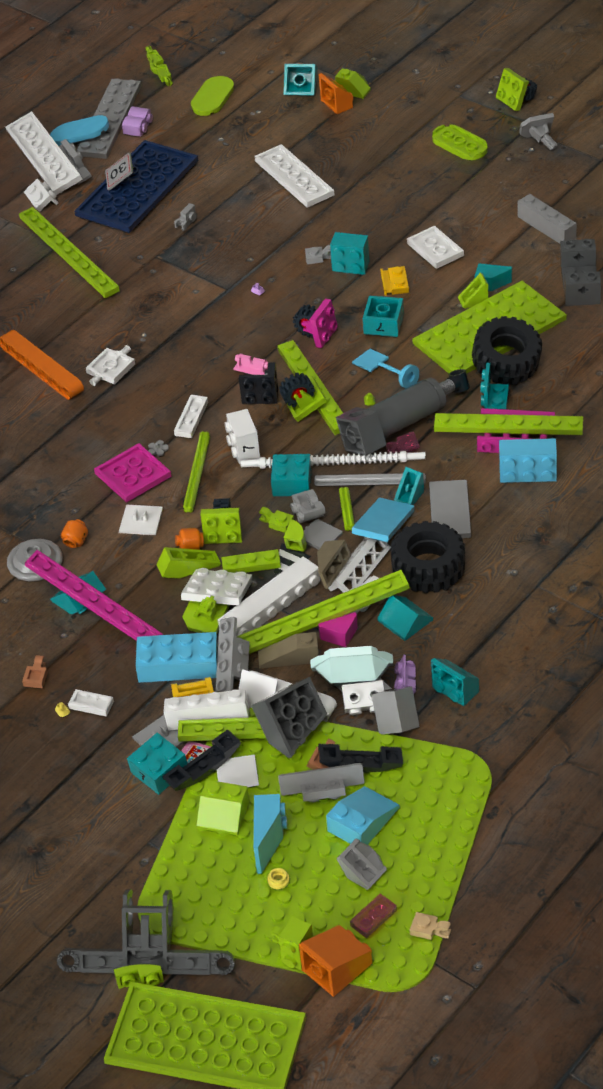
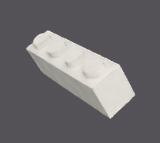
(206, 706)

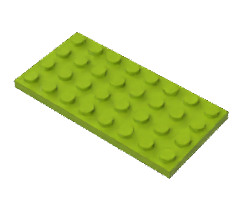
(453, 340)
(205, 1038)

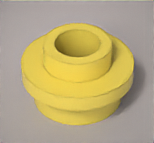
(274, 875)

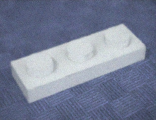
(191, 416)

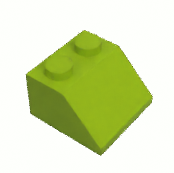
(222, 807)

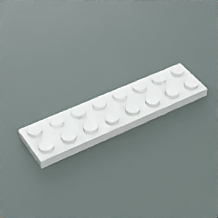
(43, 153)

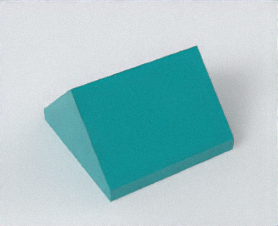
(403, 617)

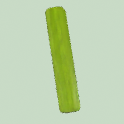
(346, 508)

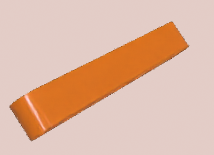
(41, 364)

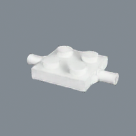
(110, 365)

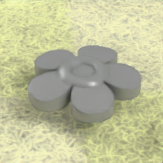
(158, 448)

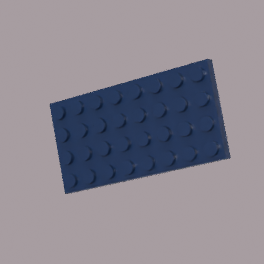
(153, 176)

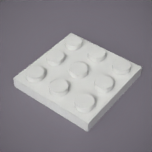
(223, 585)

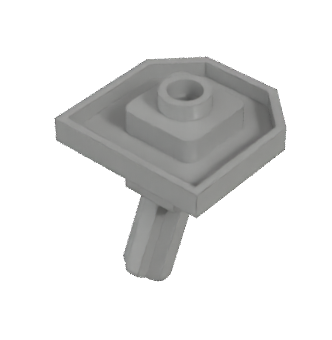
(539, 128)

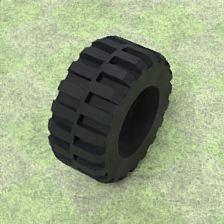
(509, 333)
(429, 539)

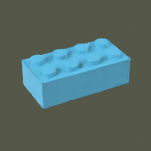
(176, 657)

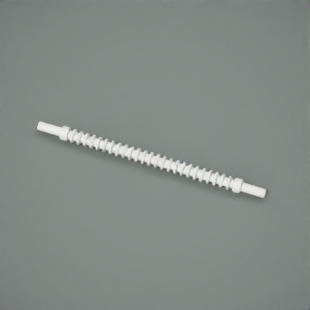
(403, 456)

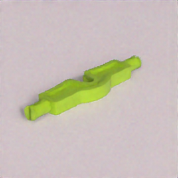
(158, 67)

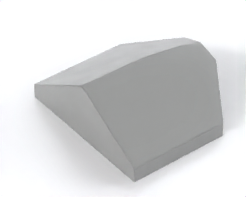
(361, 864)

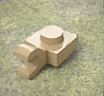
(428, 925)

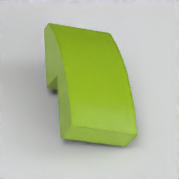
(141, 973)

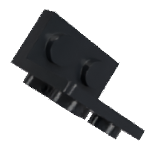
(260, 388)

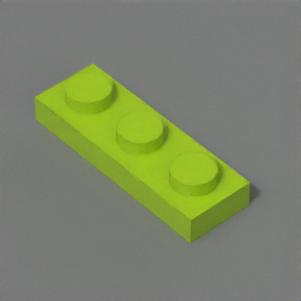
(252, 561)

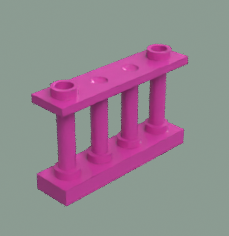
(491, 444)

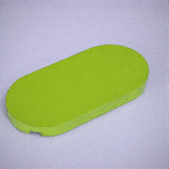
(212, 95)
(460, 142)

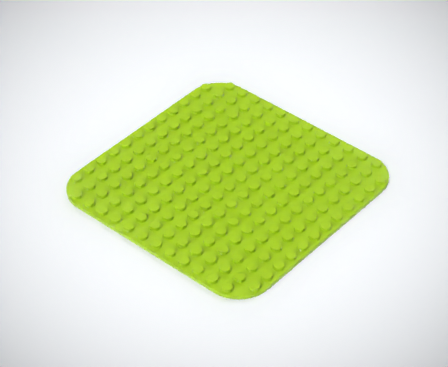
(423, 845)

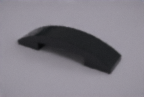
(386, 759)
(204, 764)

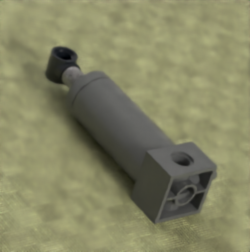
(366, 429)

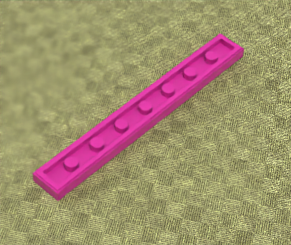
(89, 596)

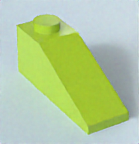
(183, 562)

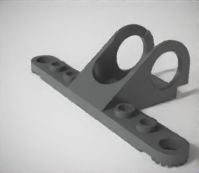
(146, 947)

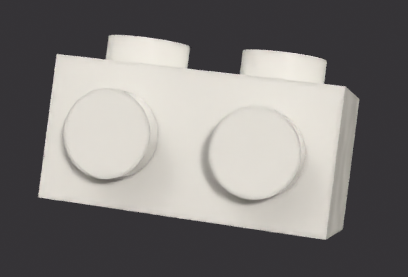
(358, 696)

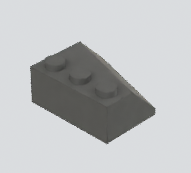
(290, 715)

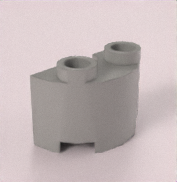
(307, 506)

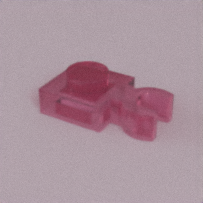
(404, 443)

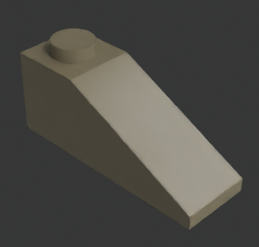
(331, 560)
(291, 651)

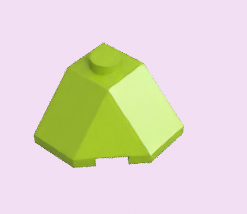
(353, 82)

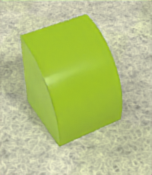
(295, 537)

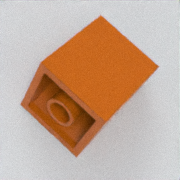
(334, 958)

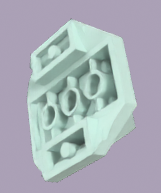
(352, 665)

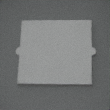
(319, 532)

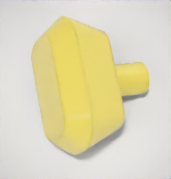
(62, 710)

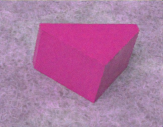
(339, 630)

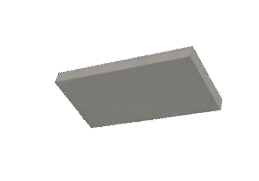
(451, 505)

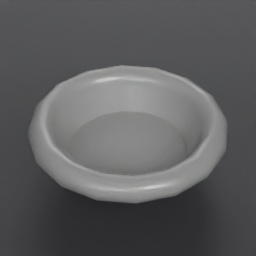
(21, 553)

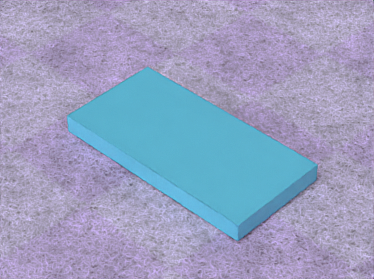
(383, 519)

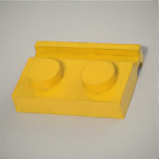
(394, 280)

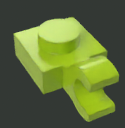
(277, 521)

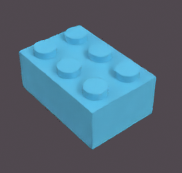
(528, 460)

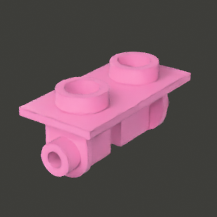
(254, 367)

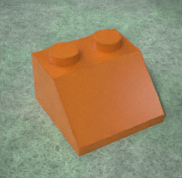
(334, 94)

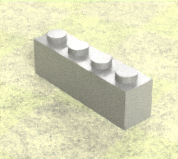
(546, 219)

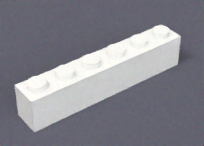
(274, 596)

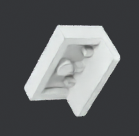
(40, 194)

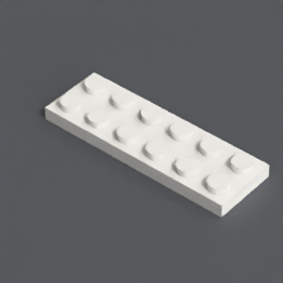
(294, 175)

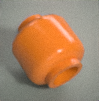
(74, 533)
(189, 539)

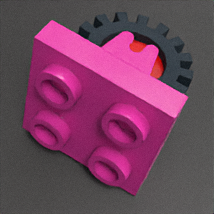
(317, 323)

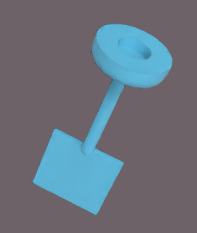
(372, 359)

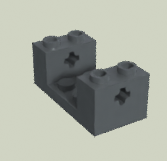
(579, 272)

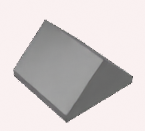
(395, 710)

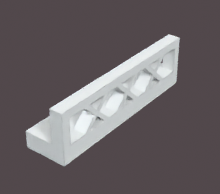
(353, 562)

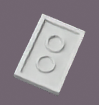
(435, 247)

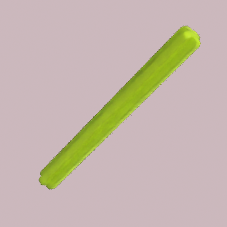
(196, 472)

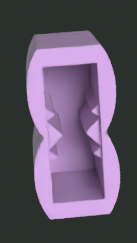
(137, 121)

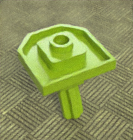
(204, 615)

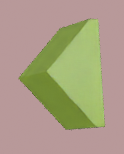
(475, 292)

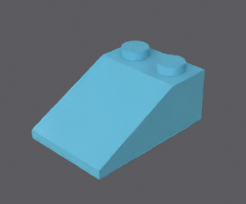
(360, 815)
(268, 827)

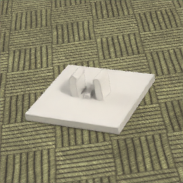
(141, 519)

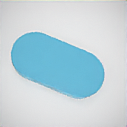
(80, 129)

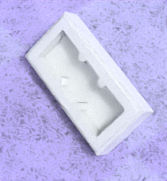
(91, 702)

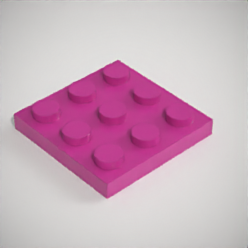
(132, 472)

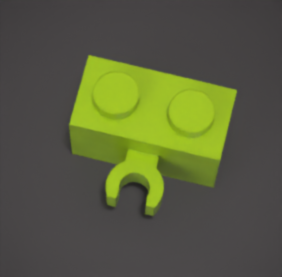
(289, 940)

